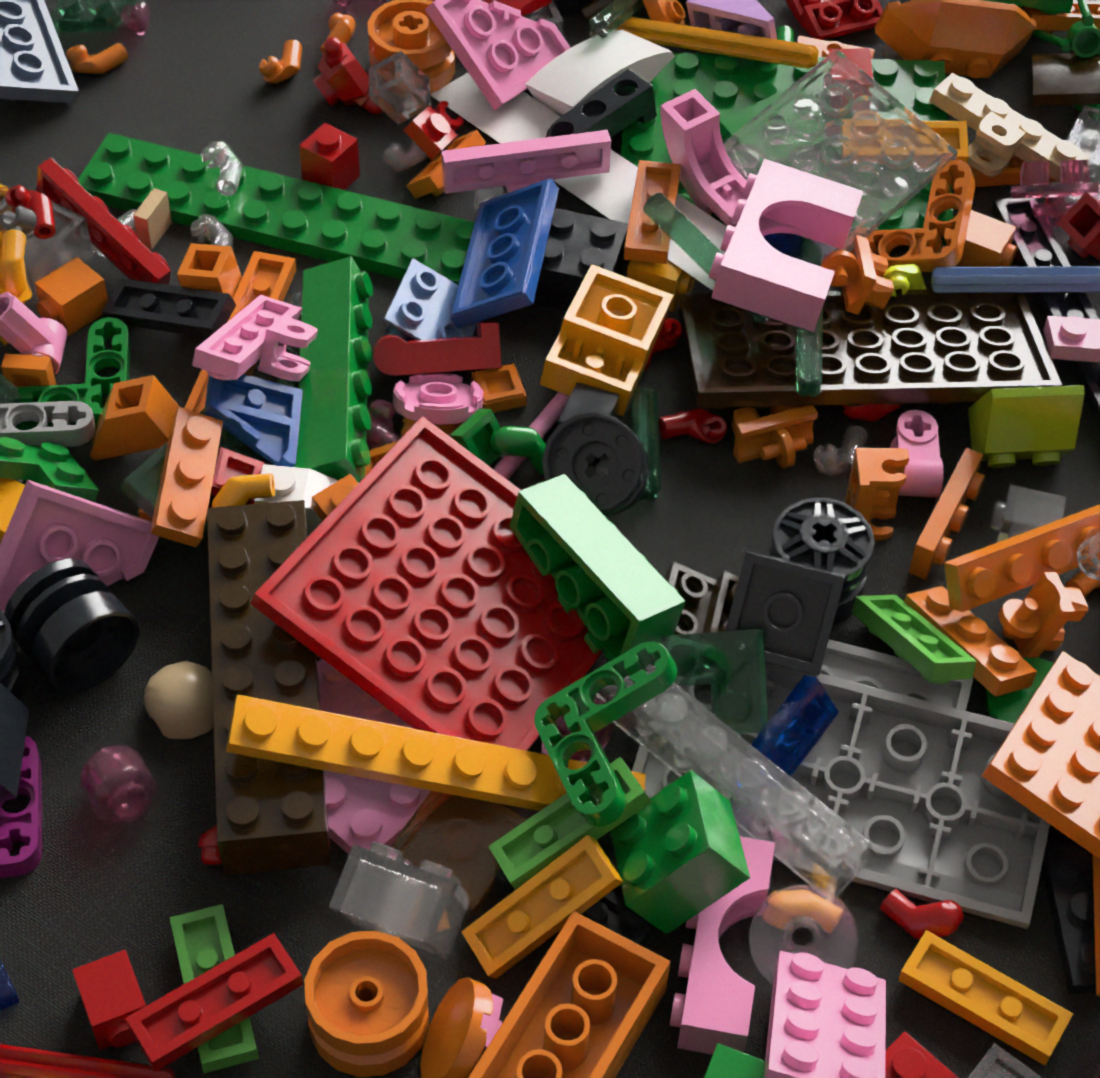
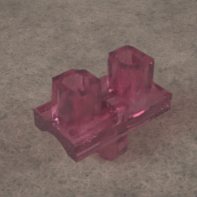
(1035, 184)

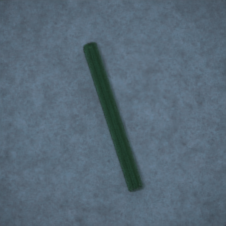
(808, 342)

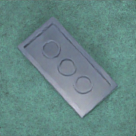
(32, 55)

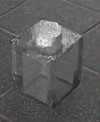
(399, 87)
(1025, 511)

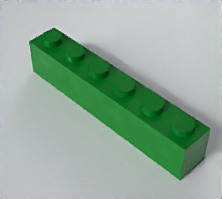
(337, 383)

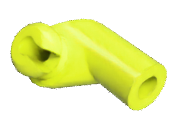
(905, 278)

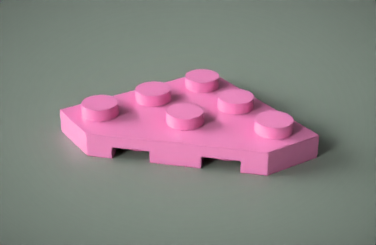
(497, 44)
(62, 526)

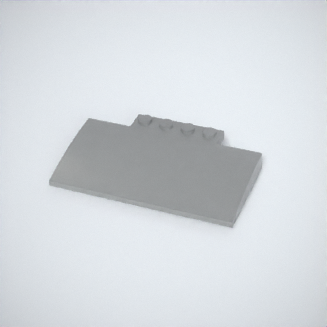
(909, 778)

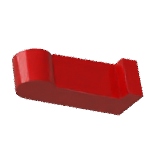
(401, 357)

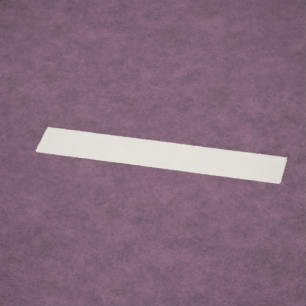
(606, 192)

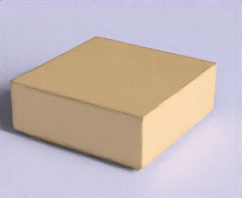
(152, 218)

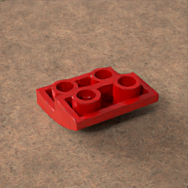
(835, 17)

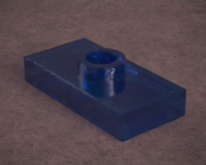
(797, 725)

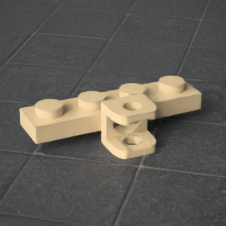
(1000, 130)

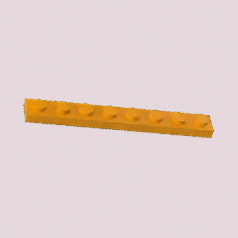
(395, 754)

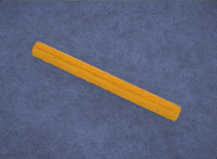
(723, 42)

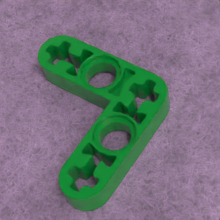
(95, 386)
(586, 718)

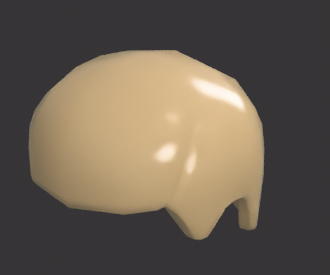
(181, 700)

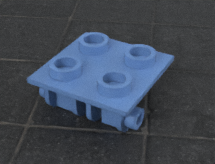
(424, 306)

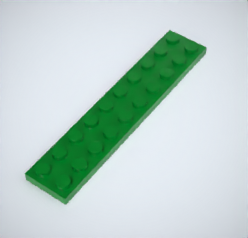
(281, 210)

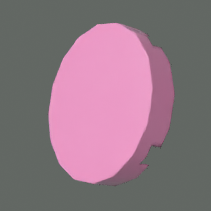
(438, 398)

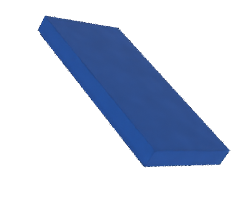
(505, 253)

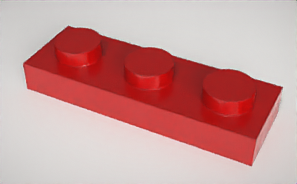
(214, 1002)

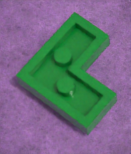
(46, 465)

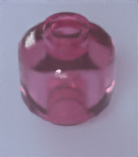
(118, 784)

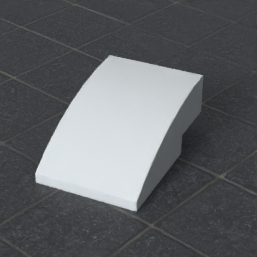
(592, 65)

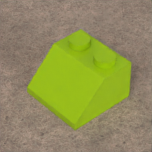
(1026, 424)

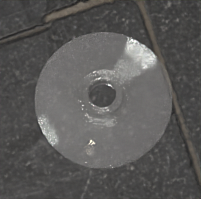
(809, 907)

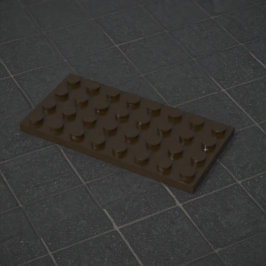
(909, 352)

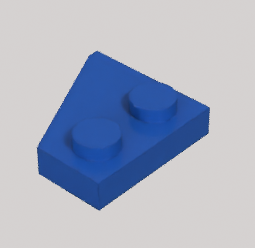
(258, 414)

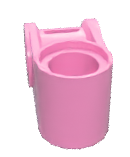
(924, 471)

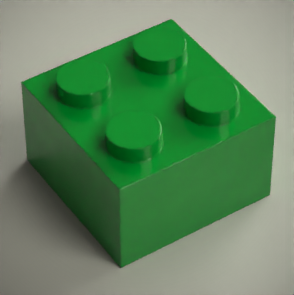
(679, 853)

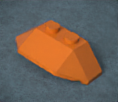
(966, 34)

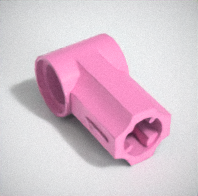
(29, 333)

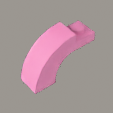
(696, 143)

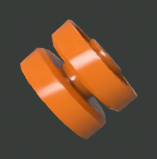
(409, 29)
(367, 1003)

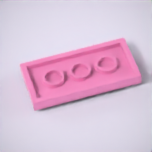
(825, 1021)

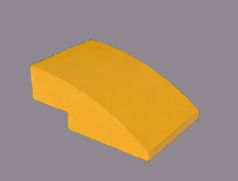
(606, 335)

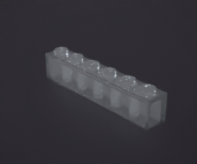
(762, 796)

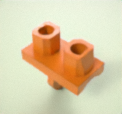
(860, 276)
(773, 436)
(1039, 618)

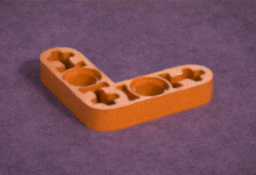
(926, 241)

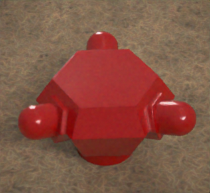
(343, 77)

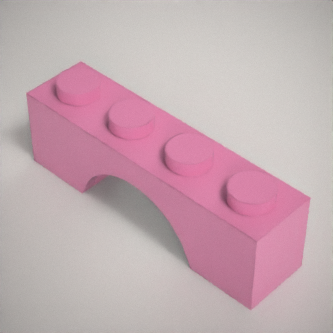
(716, 997)

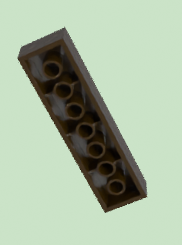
(265, 809)

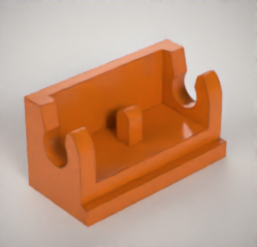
(876, 485)

